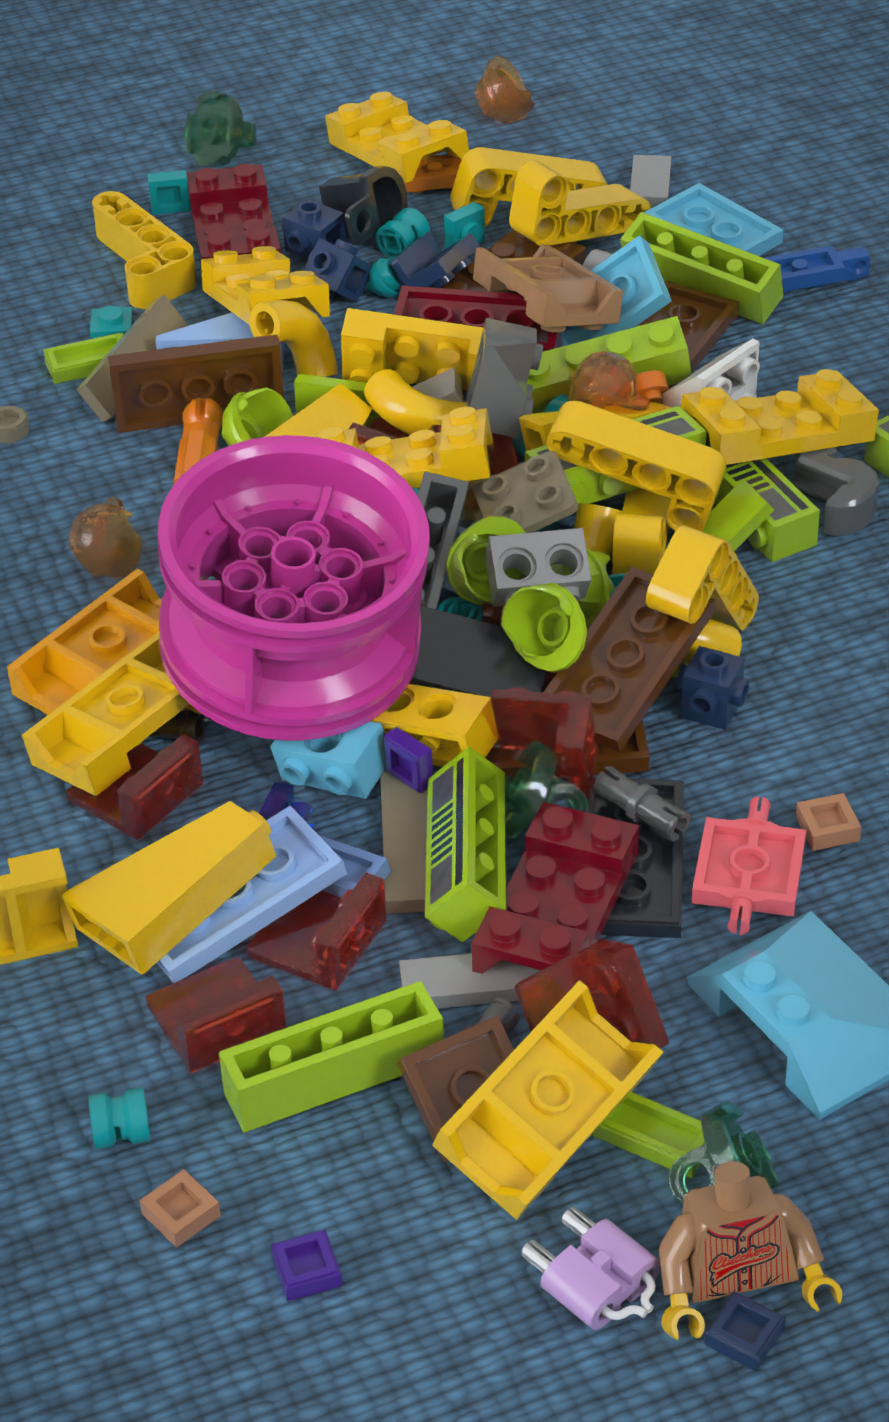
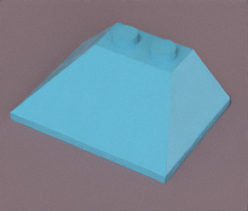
(813, 1005)

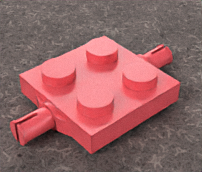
(749, 866)

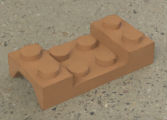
(554, 286)

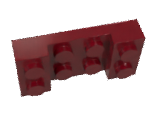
(231, 210)
(559, 889)

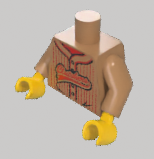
(736, 1241)

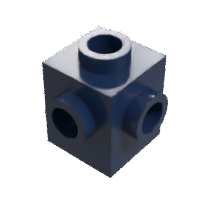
(307, 224)
(339, 268)
(712, 687)

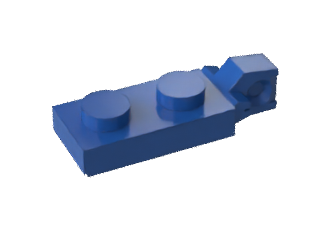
(821, 267)

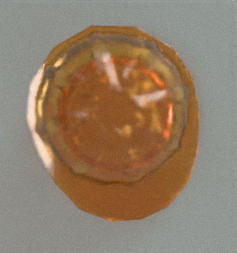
(502, 92)
(606, 379)
(105, 540)

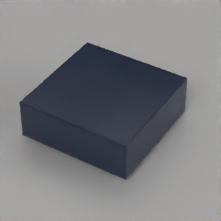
(745, 1331)

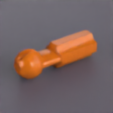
(200, 433)

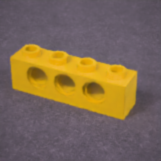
(443, 721)

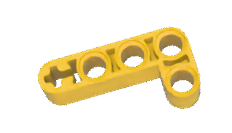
(500, 176)
(553, 215)
(155, 255)
(641, 457)
(640, 532)
(697, 569)

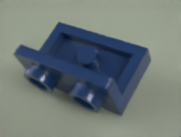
(427, 264)

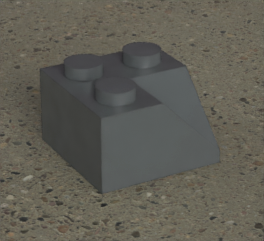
(502, 374)

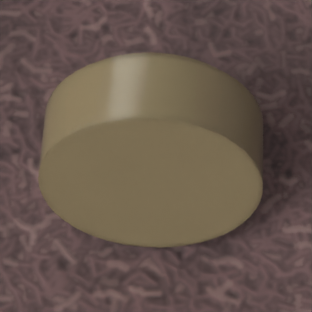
(13, 424)

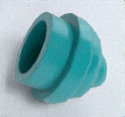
(384, 279)

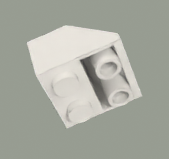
(732, 371)

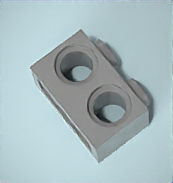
(534, 556)

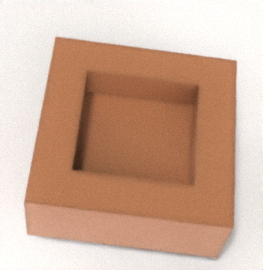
(828, 821)
(180, 1208)

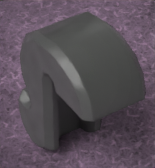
(845, 486)

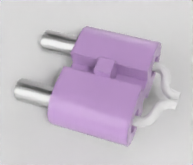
(597, 1273)

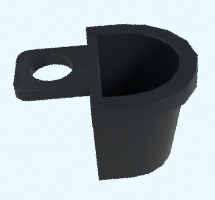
(366, 201)

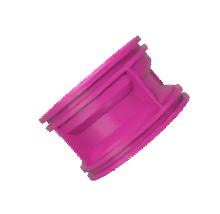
(311, 590)

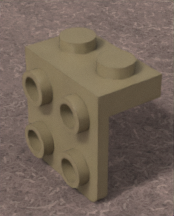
(529, 493)

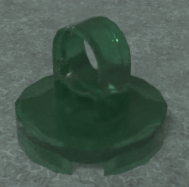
(217, 130)
(535, 785)
(724, 1143)

